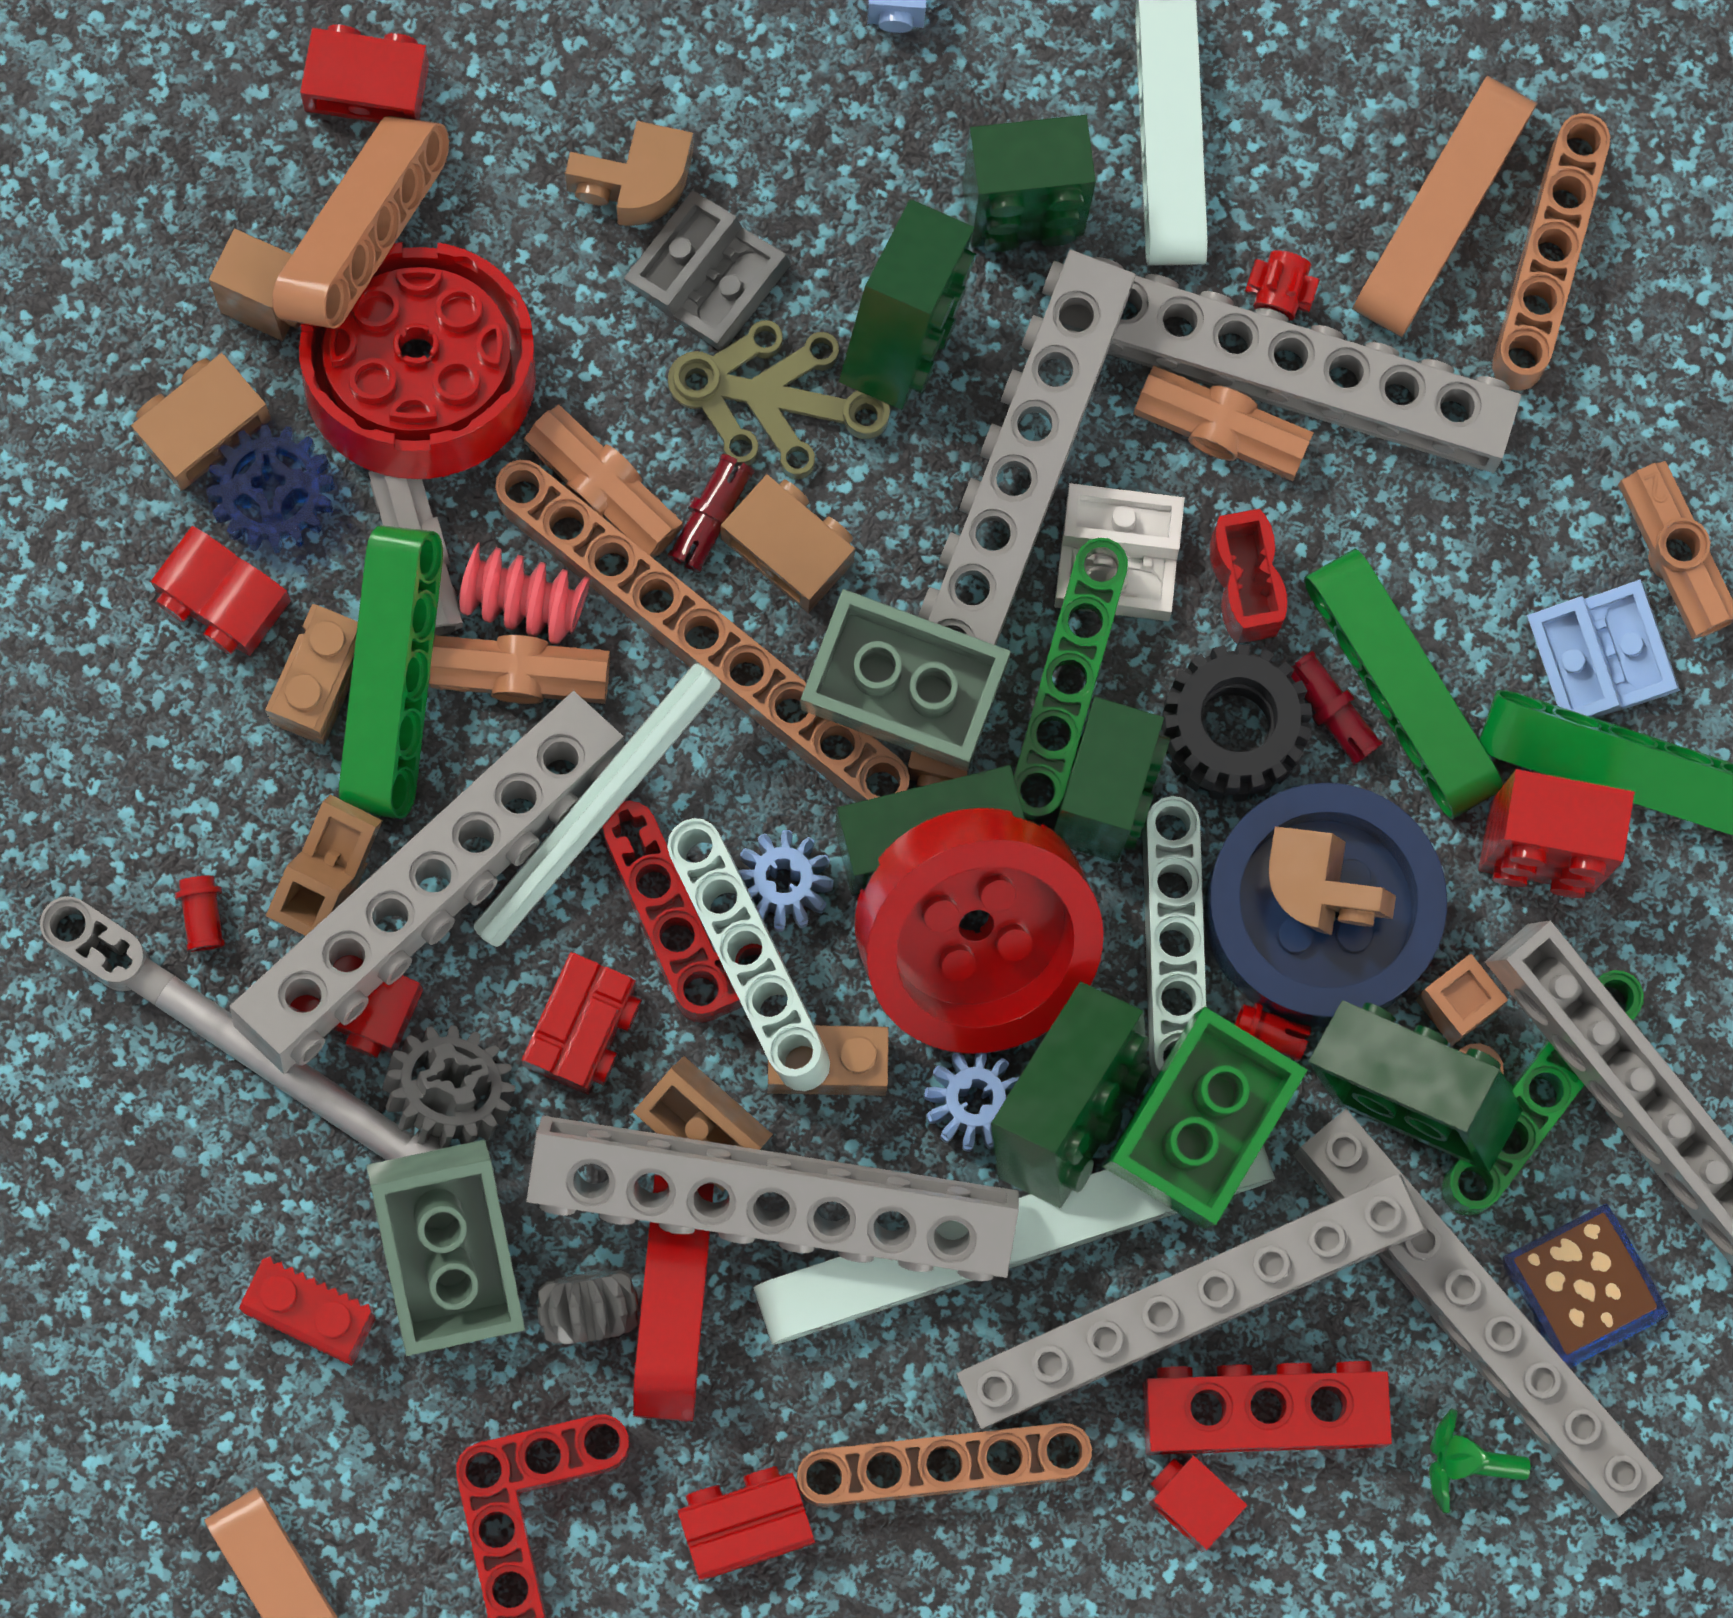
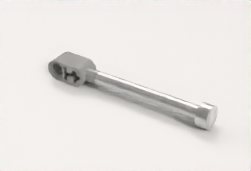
(217, 1027)

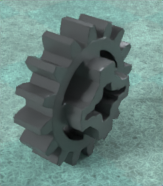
(449, 1087)

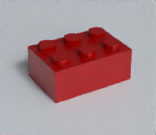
(1555, 833)

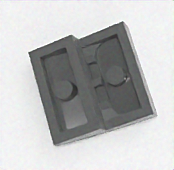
(707, 271)

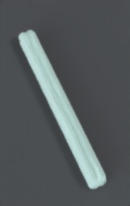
(597, 805)

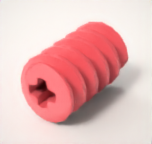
(521, 595)

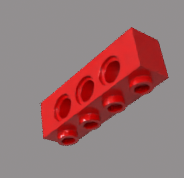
(1361, 1423)

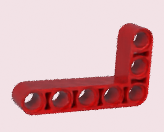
(504, 1499)

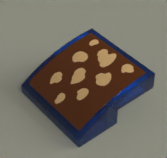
(1585, 1286)

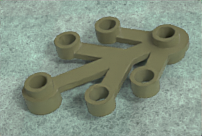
(768, 395)

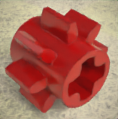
(1282, 283)

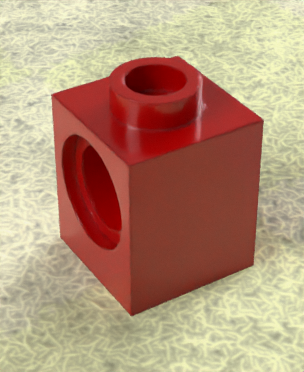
(1195, 1501)

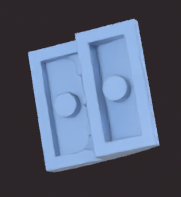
(1604, 651)

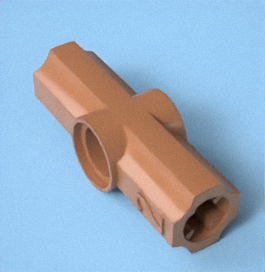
(1223, 423)
(603, 480)
(1664, 516)
(519, 669)

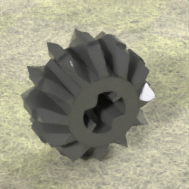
(587, 1307)

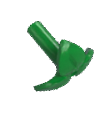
(1462, 1457)

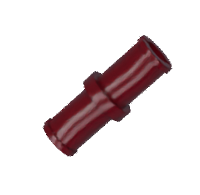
(710, 512)
(1335, 709)

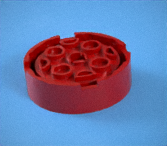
(423, 412)
(988, 986)

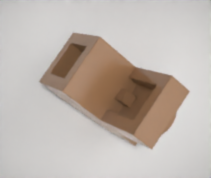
(646, 184)
(326, 867)
(1307, 882)

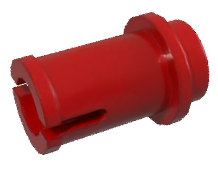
(201, 913)
(1274, 1030)

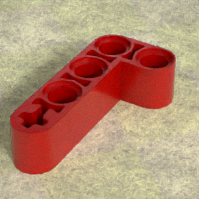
(667, 911)
(671, 1319)

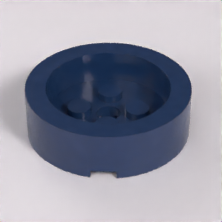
(1296, 967)

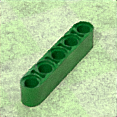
(1076, 651)
(391, 670)
(1403, 684)
(1609, 755)
(1534, 1120)

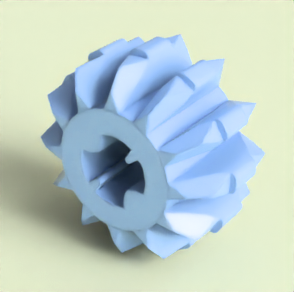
(800, 870)
(959, 1086)

